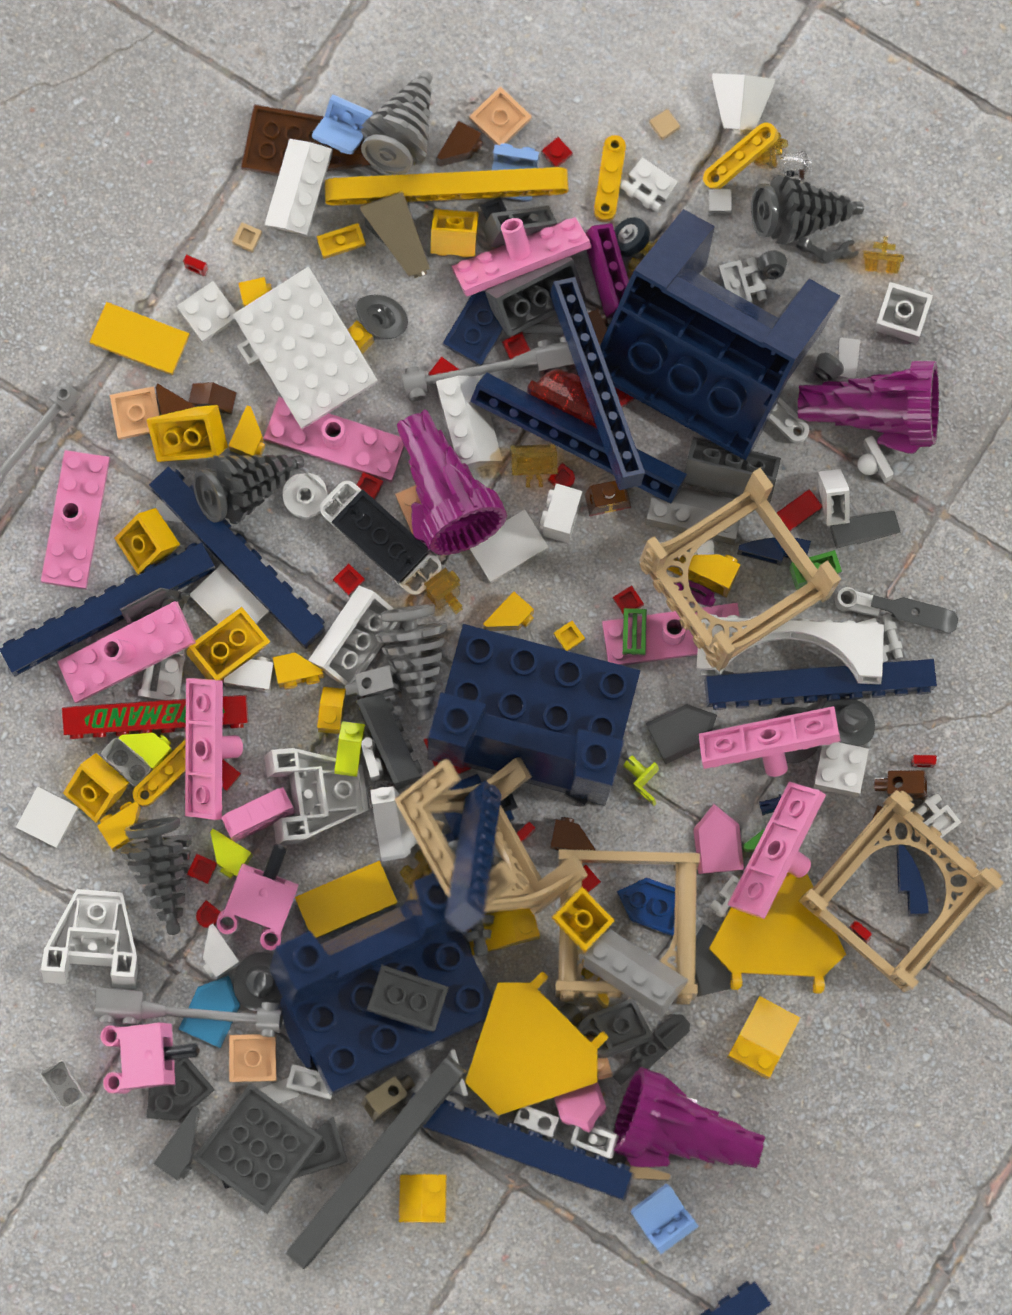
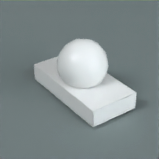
(874, 461)

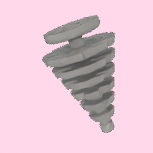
(399, 130)
(413, 646)

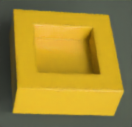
(569, 636)

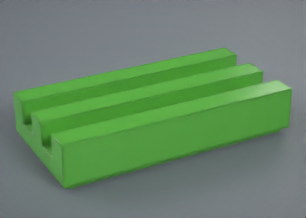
(634, 651)

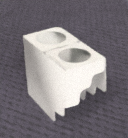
(115, 745)
(69, 1083)

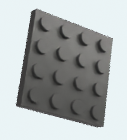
(258, 1148)

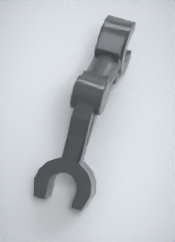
(806, 245)

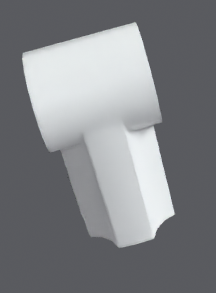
(860, 602)

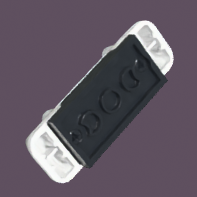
(380, 537)

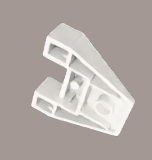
(317, 793)
(92, 933)

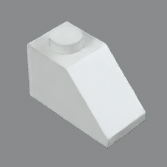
(253, 676)
(218, 955)
(599, 1140)

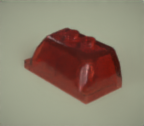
(564, 393)

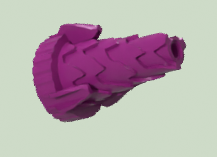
(895, 404)
(455, 506)
(663, 1121)

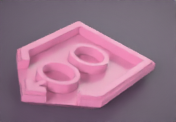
(718, 842)
(581, 1106)

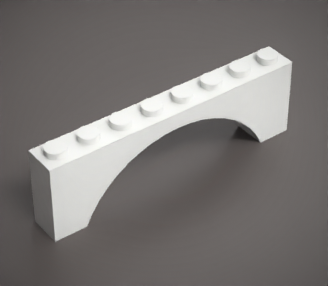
(854, 643)

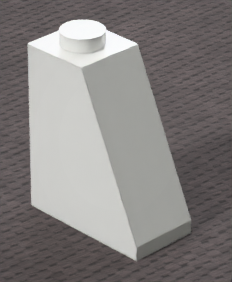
(834, 496)

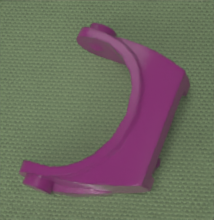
(707, 600)

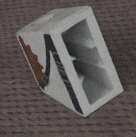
(383, 682)

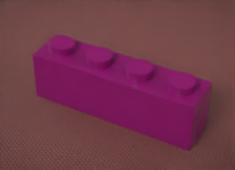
(607, 266)

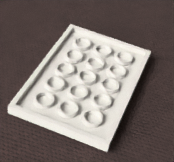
(305, 348)

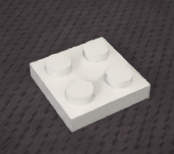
(207, 311)

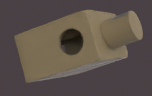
(379, 1102)

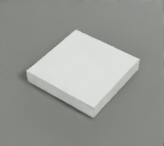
(47, 817)

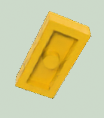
(340, 241)

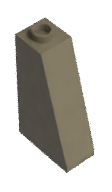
(397, 229)

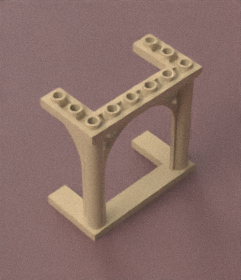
(720, 649)
(685, 867)
(511, 882)
(978, 884)

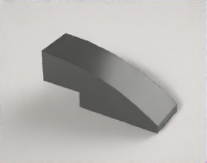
(865, 529)

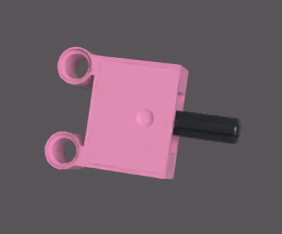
(261, 898)
(145, 1056)

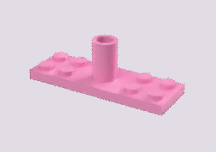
(520, 254)
(354, 448)
(73, 539)
(659, 642)
(126, 652)
(769, 740)
(206, 748)
(778, 851)

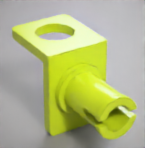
(643, 776)

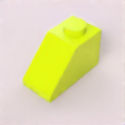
(149, 747)
(349, 748)
(229, 854)

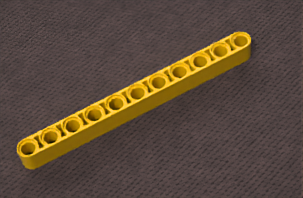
(448, 185)

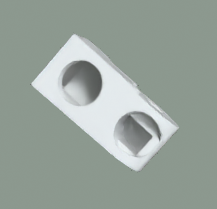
(538, 1121)

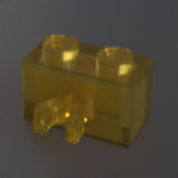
(533, 460)
(443, 590)

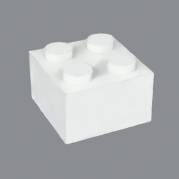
(903, 312)
(562, 512)
(841, 769)

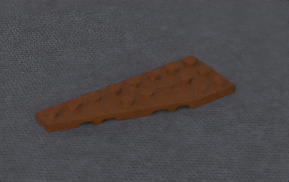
(269, 138)

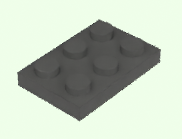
(407, 998)

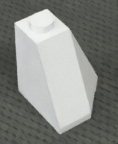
(741, 99)
(392, 829)

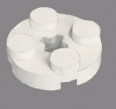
(292, 496)

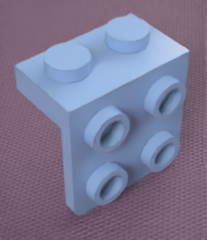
(342, 125)
(509, 158)
(663, 1218)

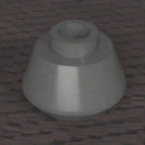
(772, 264)
(828, 367)

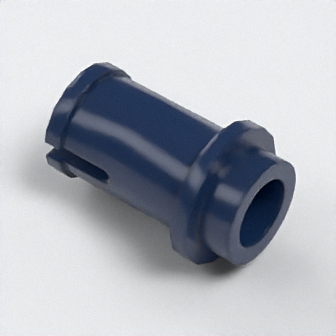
(769, 806)

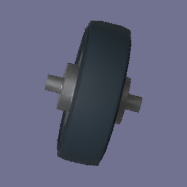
(632, 236)

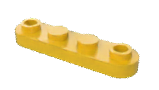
(740, 156)
(609, 178)
(161, 777)

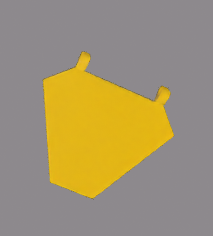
(784, 943)
(529, 1050)

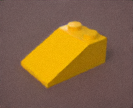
(188, 434)
(711, 571)
(227, 646)
(510, 929)
(763, 1037)

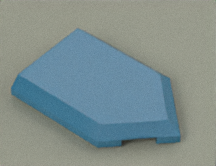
(215, 996)

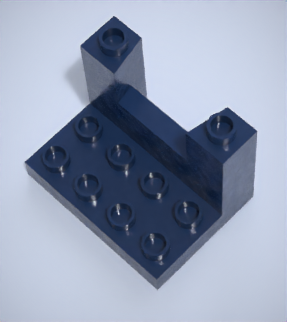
(703, 348)
(536, 705)
(333, 983)

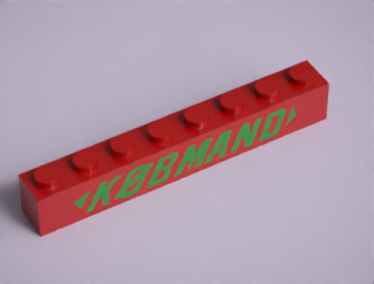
(143, 717)

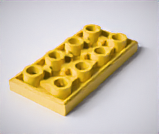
(139, 338)
(346, 900)

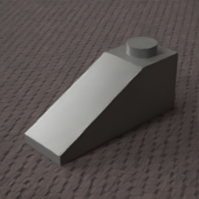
(533, 219)
(179, 1150)

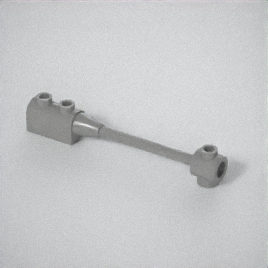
(544, 357)
(63, 399)
(133, 1006)

